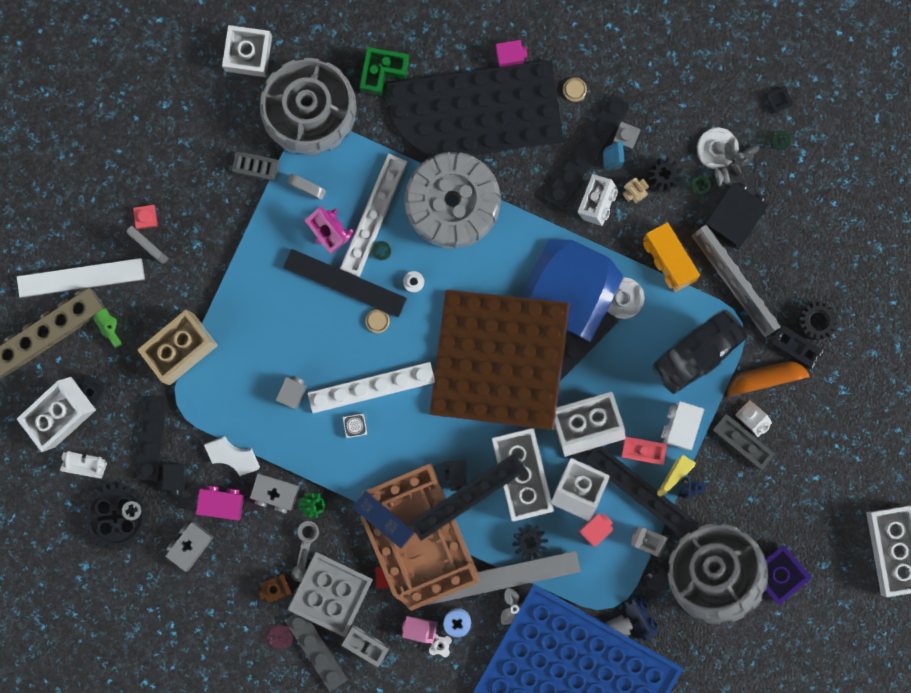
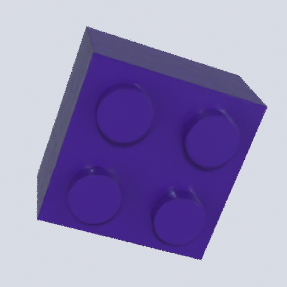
(784, 575)

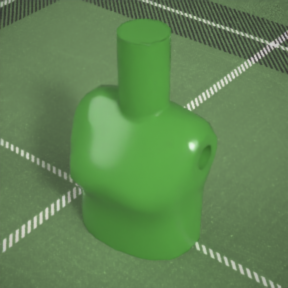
(107, 326)

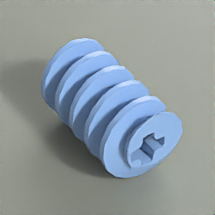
(457, 631)

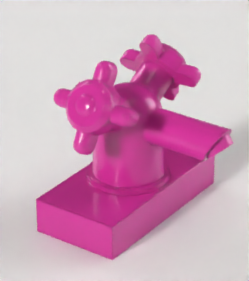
(328, 229)

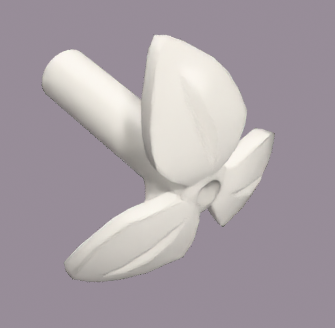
(512, 598)

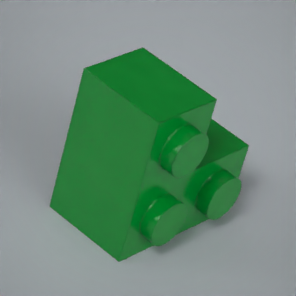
(381, 64)

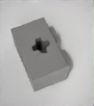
(265, 484)
(186, 558)

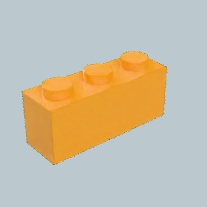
(670, 257)

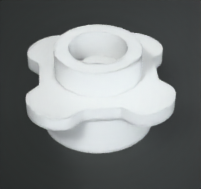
(445, 641)

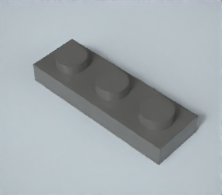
(743, 442)

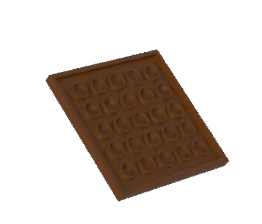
(500, 359)

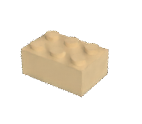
(177, 347)

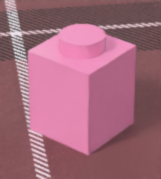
(419, 629)

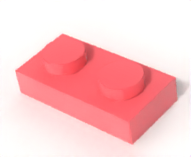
(644, 450)

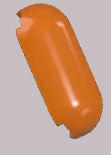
(766, 377)

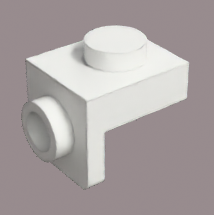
(754, 418)

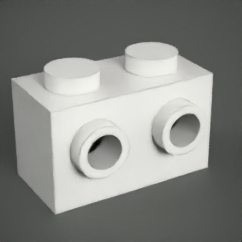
(597, 200)

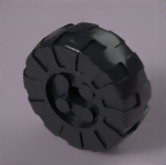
(699, 351)

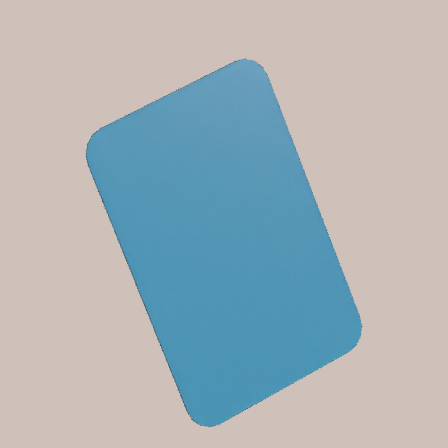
(288, 326)

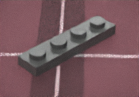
(316, 651)

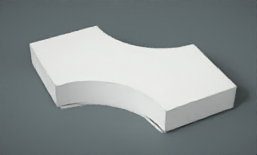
(224, 452)

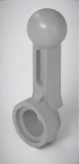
(298, 571)

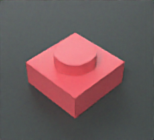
(145, 217)

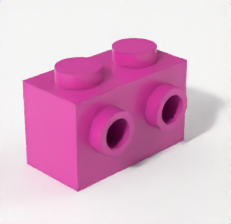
(220, 504)

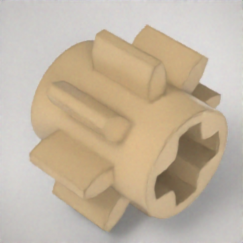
(635, 190)

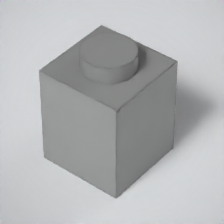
(628, 135)
(292, 392)

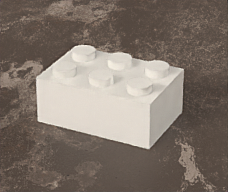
(56, 414)
(589, 424)

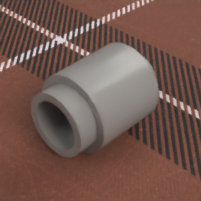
(621, 624)

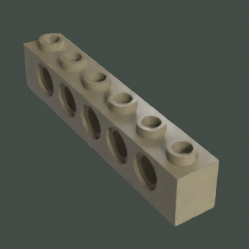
(55, 332)

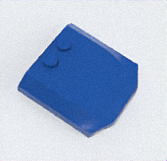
(575, 276)

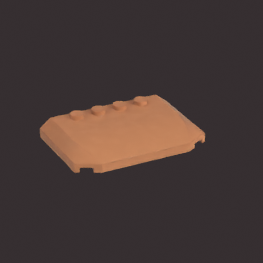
(424, 568)

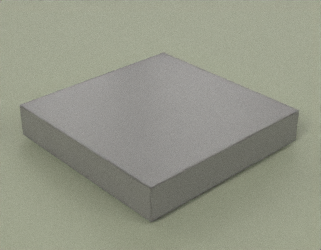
(147, 245)

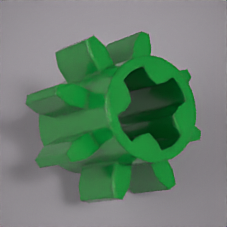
(311, 505)

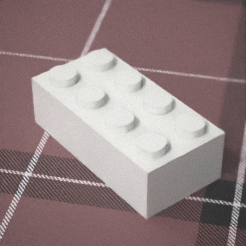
(529, 492)
(892, 548)

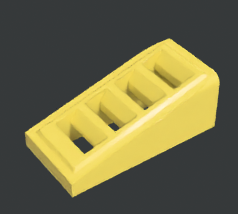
(676, 473)

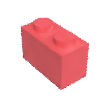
(596, 529)

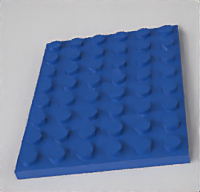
(569, 651)

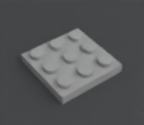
(330, 594)

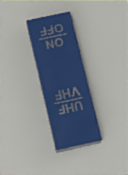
(383, 519)

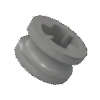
(722, 176)
(125, 507)

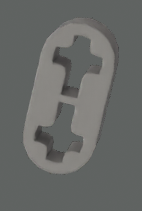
(306, 187)

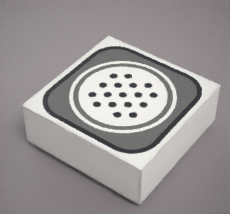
(355, 425)

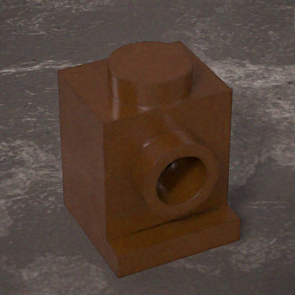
(282, 585)

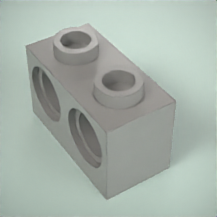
(365, 646)

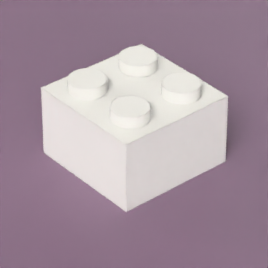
(247, 51)
(682, 425)
(580, 489)

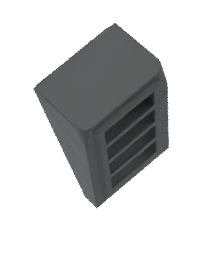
(238, 165)

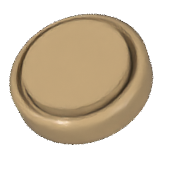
(574, 89)
(377, 321)

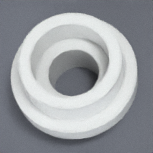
(406, 281)

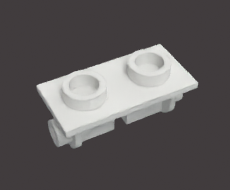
(87, 466)

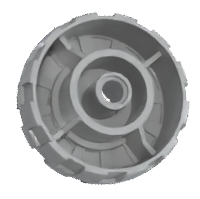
(310, 127)
(446, 177)
(719, 594)

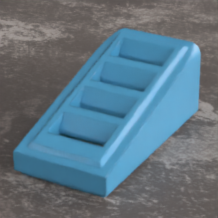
(613, 156)

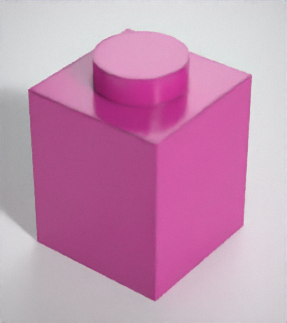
(511, 53)

